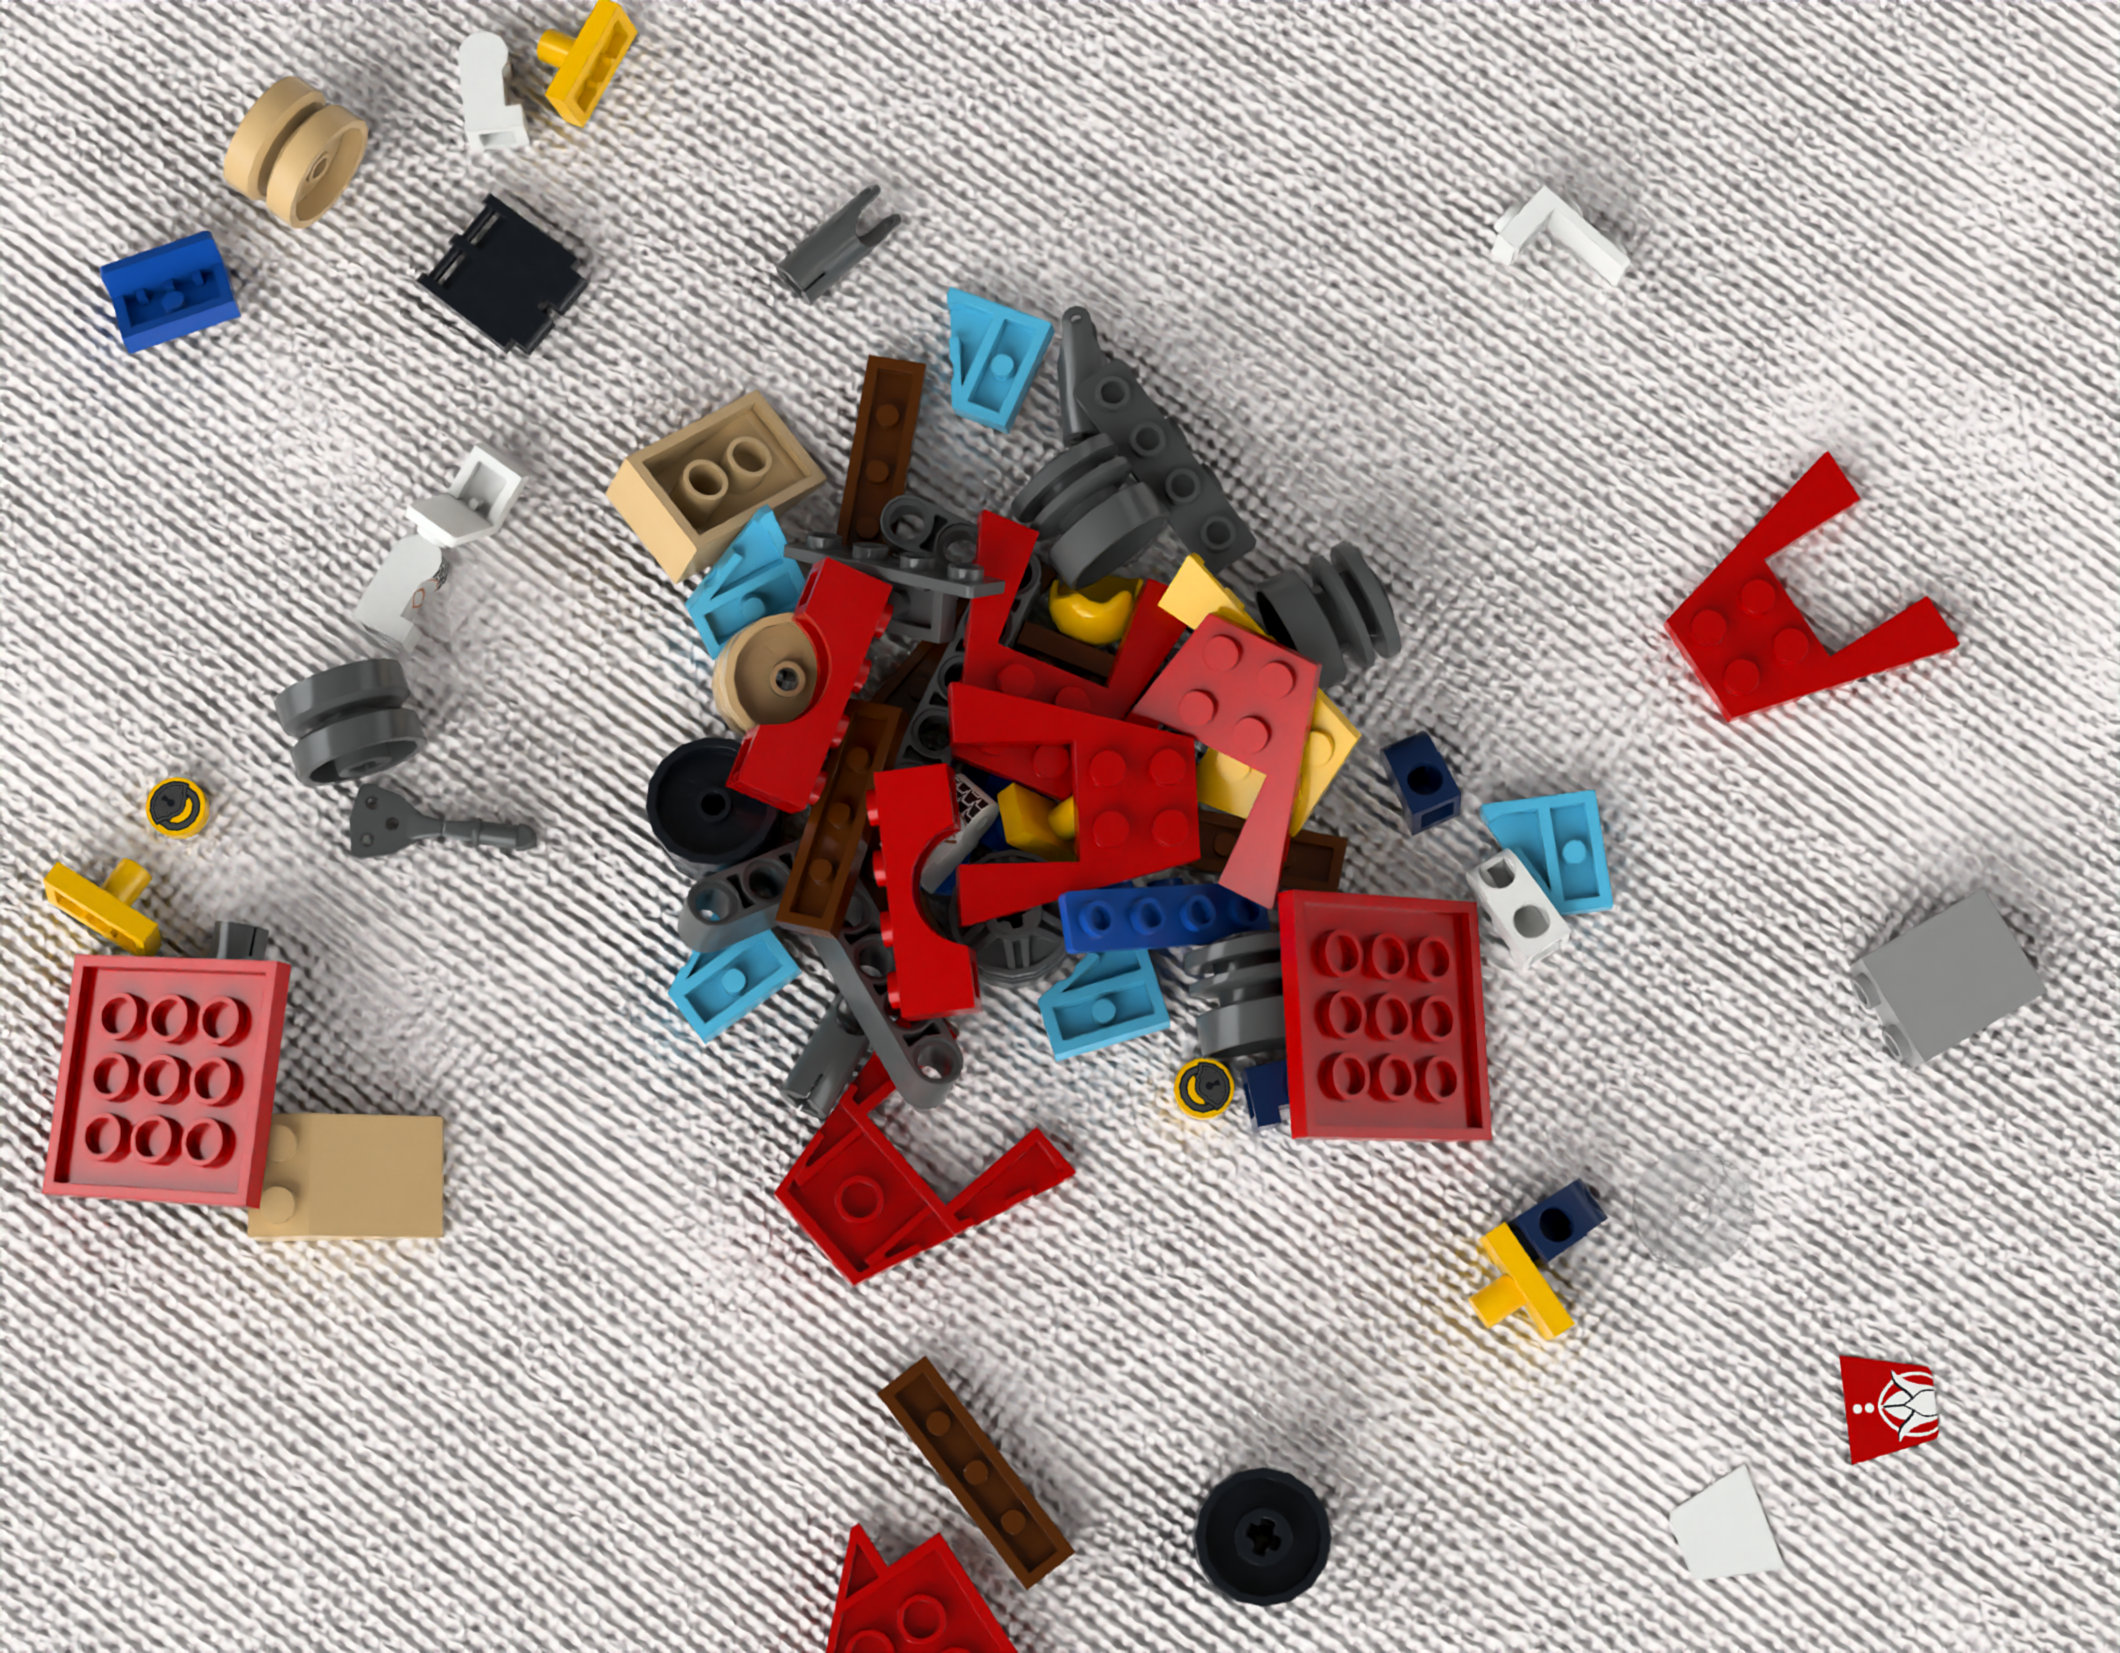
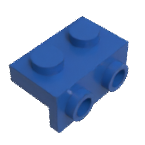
(170, 291)

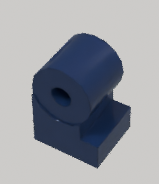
(1421, 782)
(1266, 1093)
(1557, 1222)

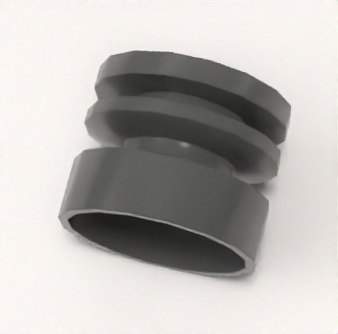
(1097, 521)
(1338, 614)
(1018, 955)
(1248, 991)

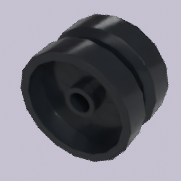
(679, 805)
(1297, 1542)

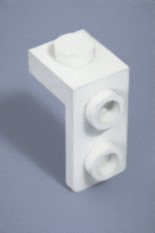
(1563, 216)
(475, 501)

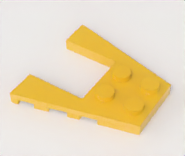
(1221, 779)

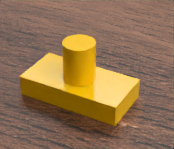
(586, 61)
(1038, 823)
(109, 906)
(1517, 1287)

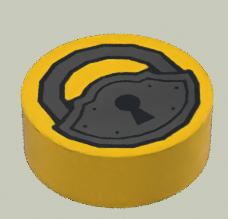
(177, 808)
(1203, 1089)

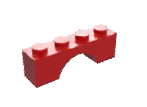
(839, 617)
(915, 816)

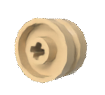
(295, 152)
(747, 672)

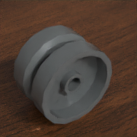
(350, 722)

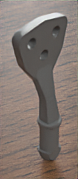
(416, 826)

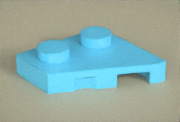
(993, 358)
(746, 583)
(1558, 845)
(731, 982)
(1103, 1003)

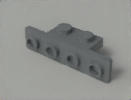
(1164, 462)
(921, 590)

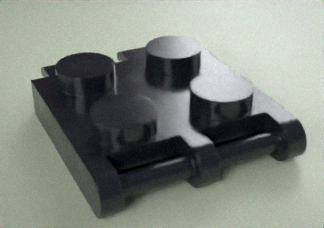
(506, 279)

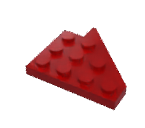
(911, 1605)

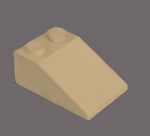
(708, 480)
(351, 1178)

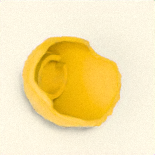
(1094, 613)

